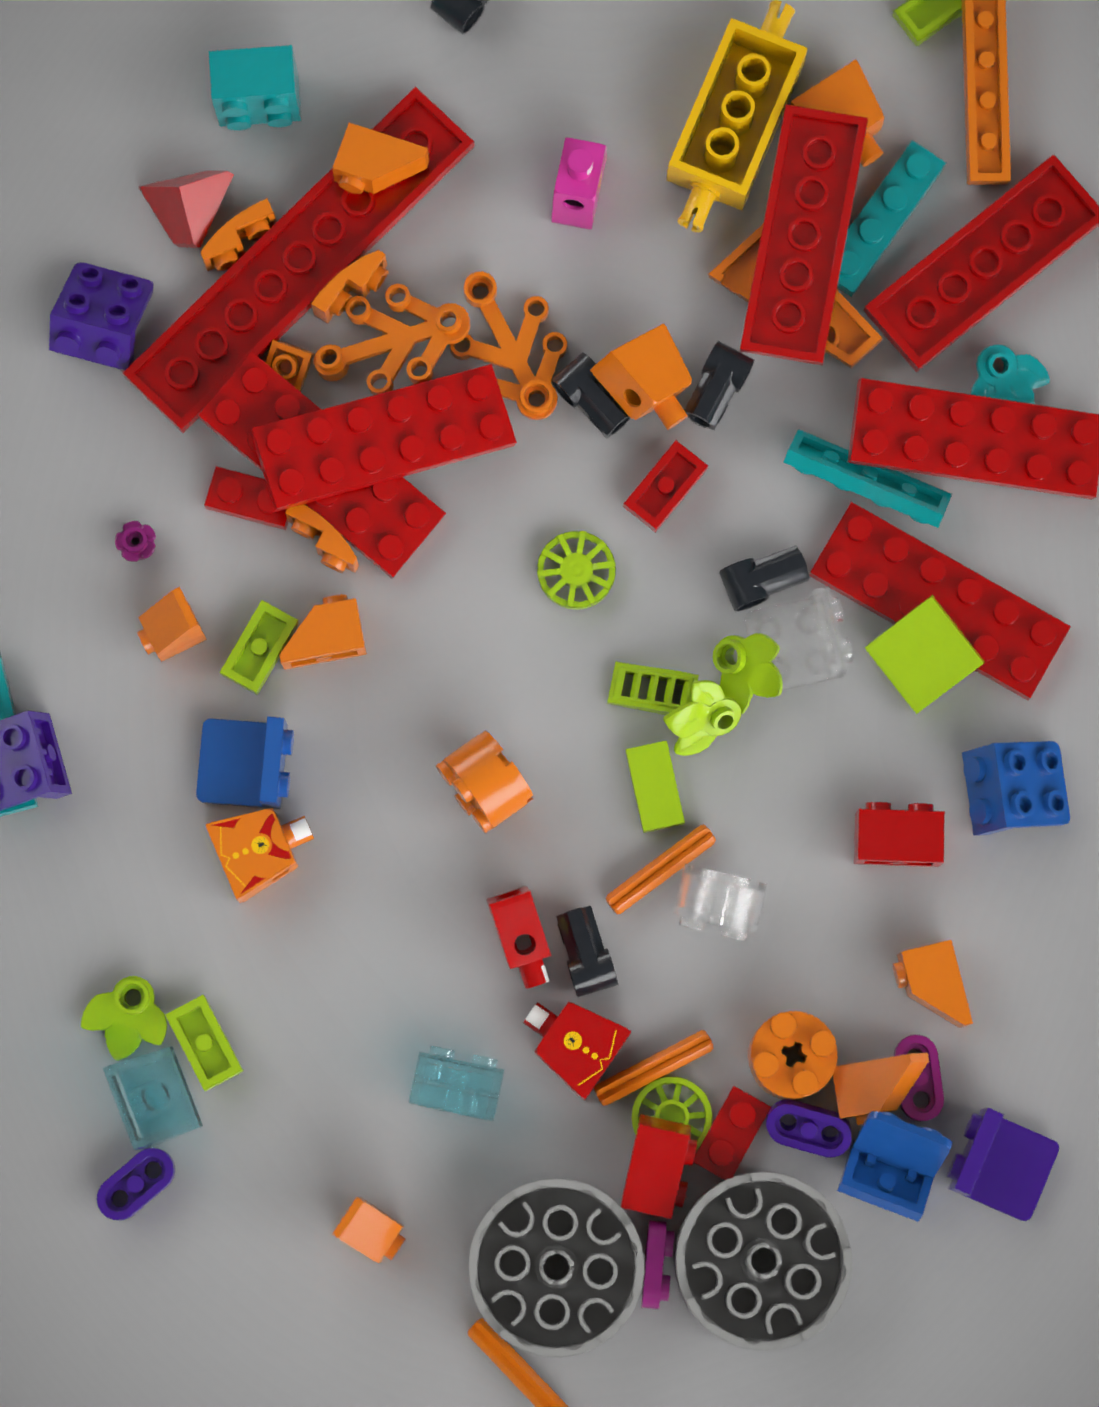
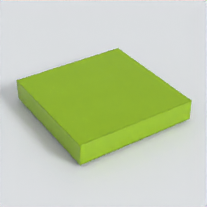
(924, 654)

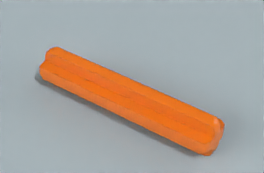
(660, 869)
(653, 1068)
(513, 1366)

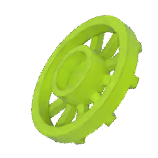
(576, 570)
(673, 1109)

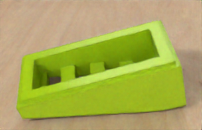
(654, 674)

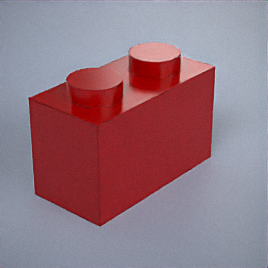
(899, 836)
(657, 1165)

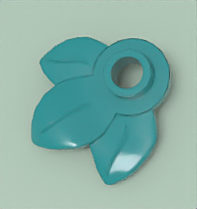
(1015, 382)

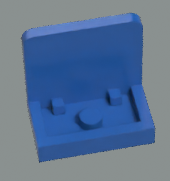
(244, 762)
(1015, 786)
(894, 1164)

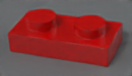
(665, 486)
(244, 498)
(731, 1133)

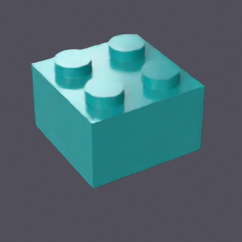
(255, 87)

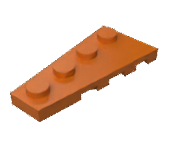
(849, 333)

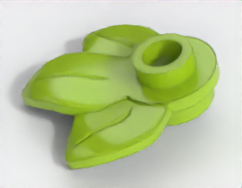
(752, 671)
(703, 718)
(126, 1024)

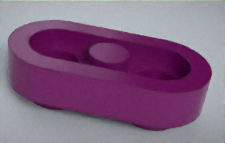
(928, 1081)
(656, 1284)

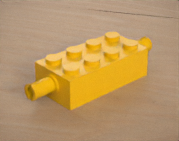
(736, 114)

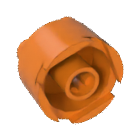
(485, 781)
(815, 1046)

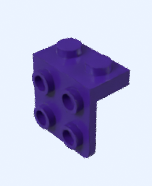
(99, 315)
(1002, 1164)

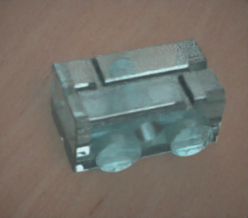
(457, 1085)

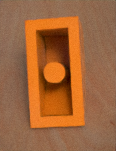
(375, 160)
(170, 626)
(326, 634)
(934, 981)
(876, 1084)
(370, 1231)

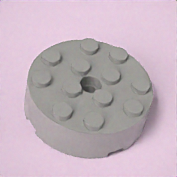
(808, 1271)
(565, 1313)

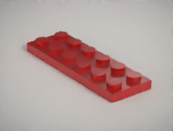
(804, 234)
(984, 263)
(383, 437)
(975, 438)
(379, 520)
(897, 573)

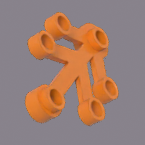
(398, 339)
(514, 353)

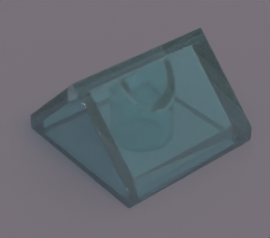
(152, 1098)

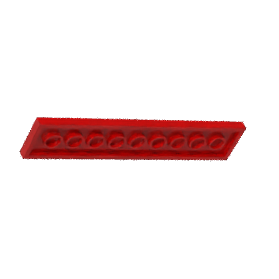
(288, 269)

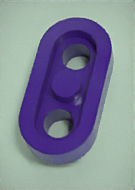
(807, 1131)
(136, 1183)

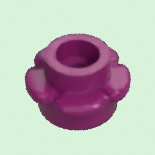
(137, 552)

